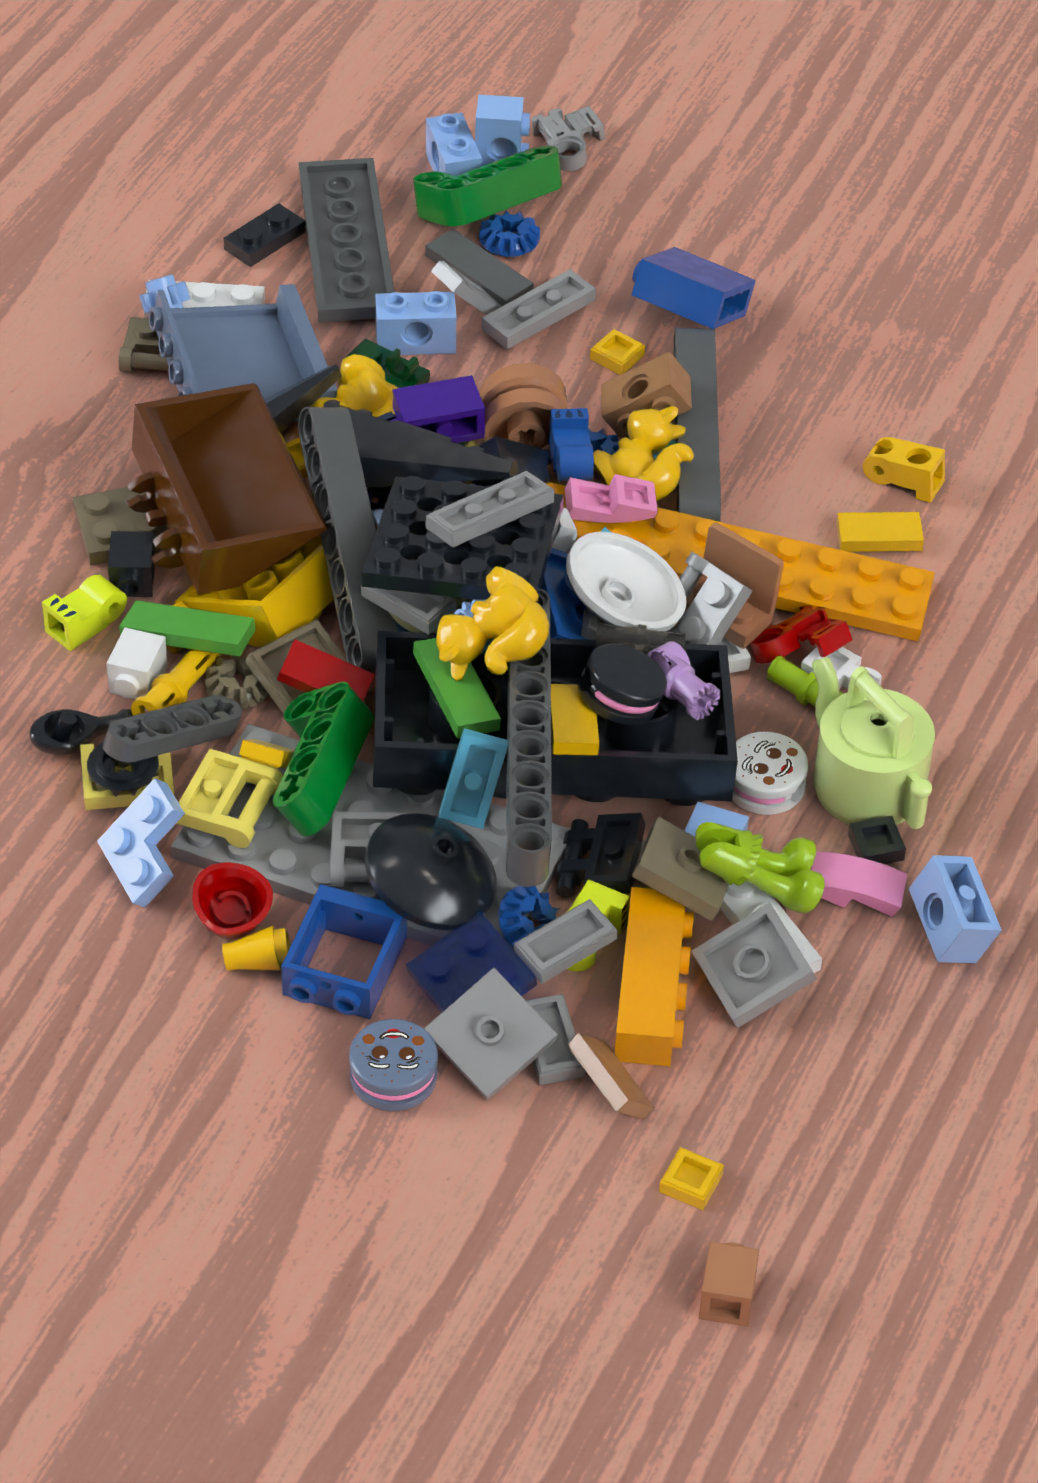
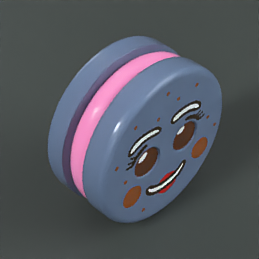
(393, 1064)

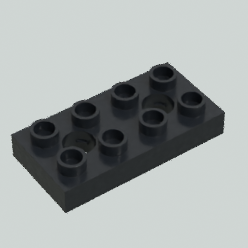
(660, 759)

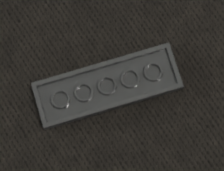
(345, 237)

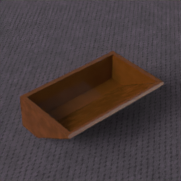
(219, 486)

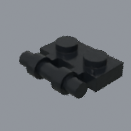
(612, 856)

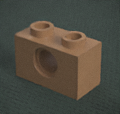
(649, 386)

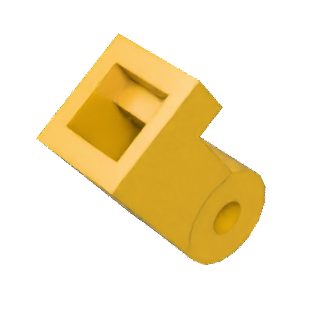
(907, 466)

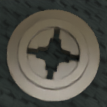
(221, 682)

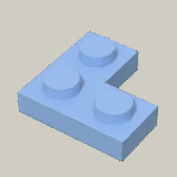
(133, 840)

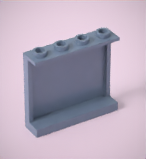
(238, 345)

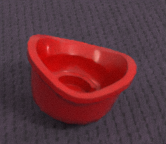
(231, 899)

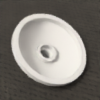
(625, 582)

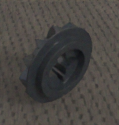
(102, 771)

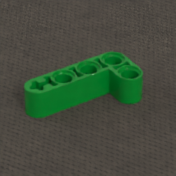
(487, 189)
(331, 735)

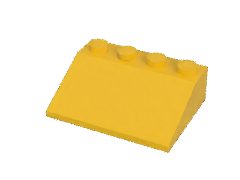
(277, 598)

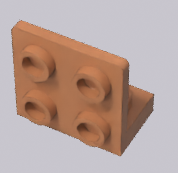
(751, 567)

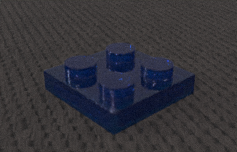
(463, 959)

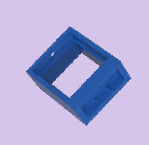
(337, 912)

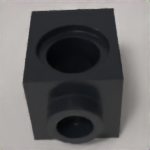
(131, 562)

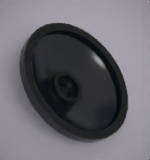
(430, 870)

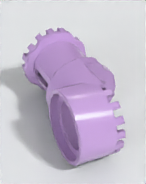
(682, 681)

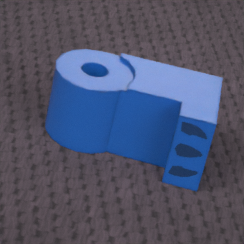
(571, 444)

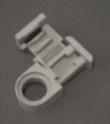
(569, 133)

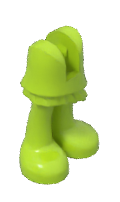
(783, 875)

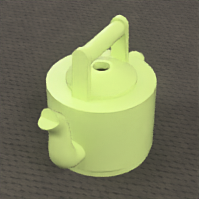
(871, 750)

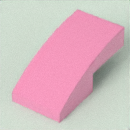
(621, 501)
(862, 880)

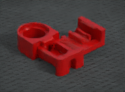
(806, 624)

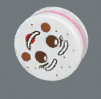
(769, 773)

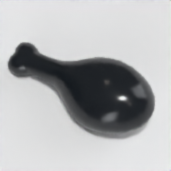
(66, 729)

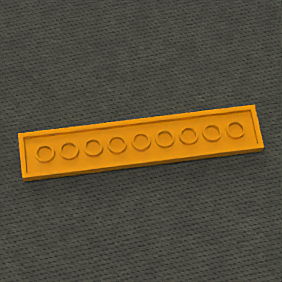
(849, 585)

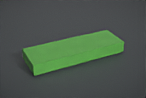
(191, 627)
(462, 701)

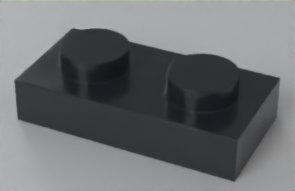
(264, 235)

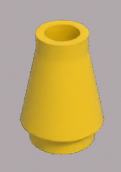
(257, 951)

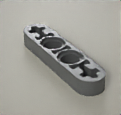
(172, 728)

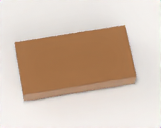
(610, 1076)

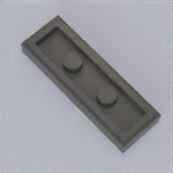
(479, 266)

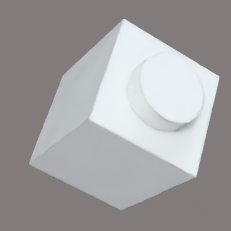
(136, 663)

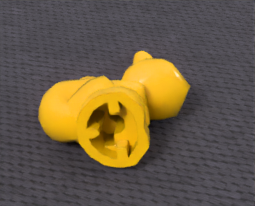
(362, 387)
(648, 435)
(507, 616)

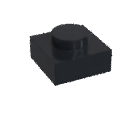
(877, 840)

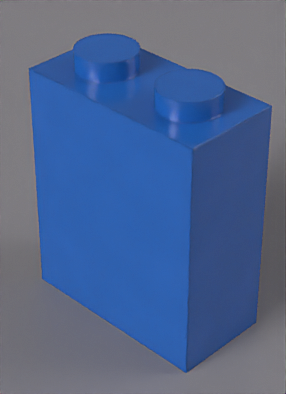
(692, 287)

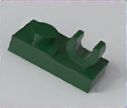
(397, 369)

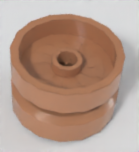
(520, 403)

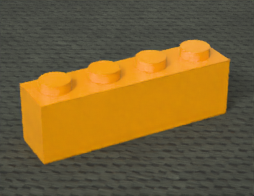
(651, 977)

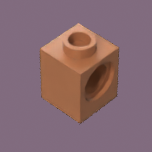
(728, 1283)

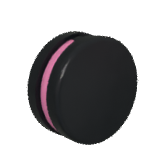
(622, 684)

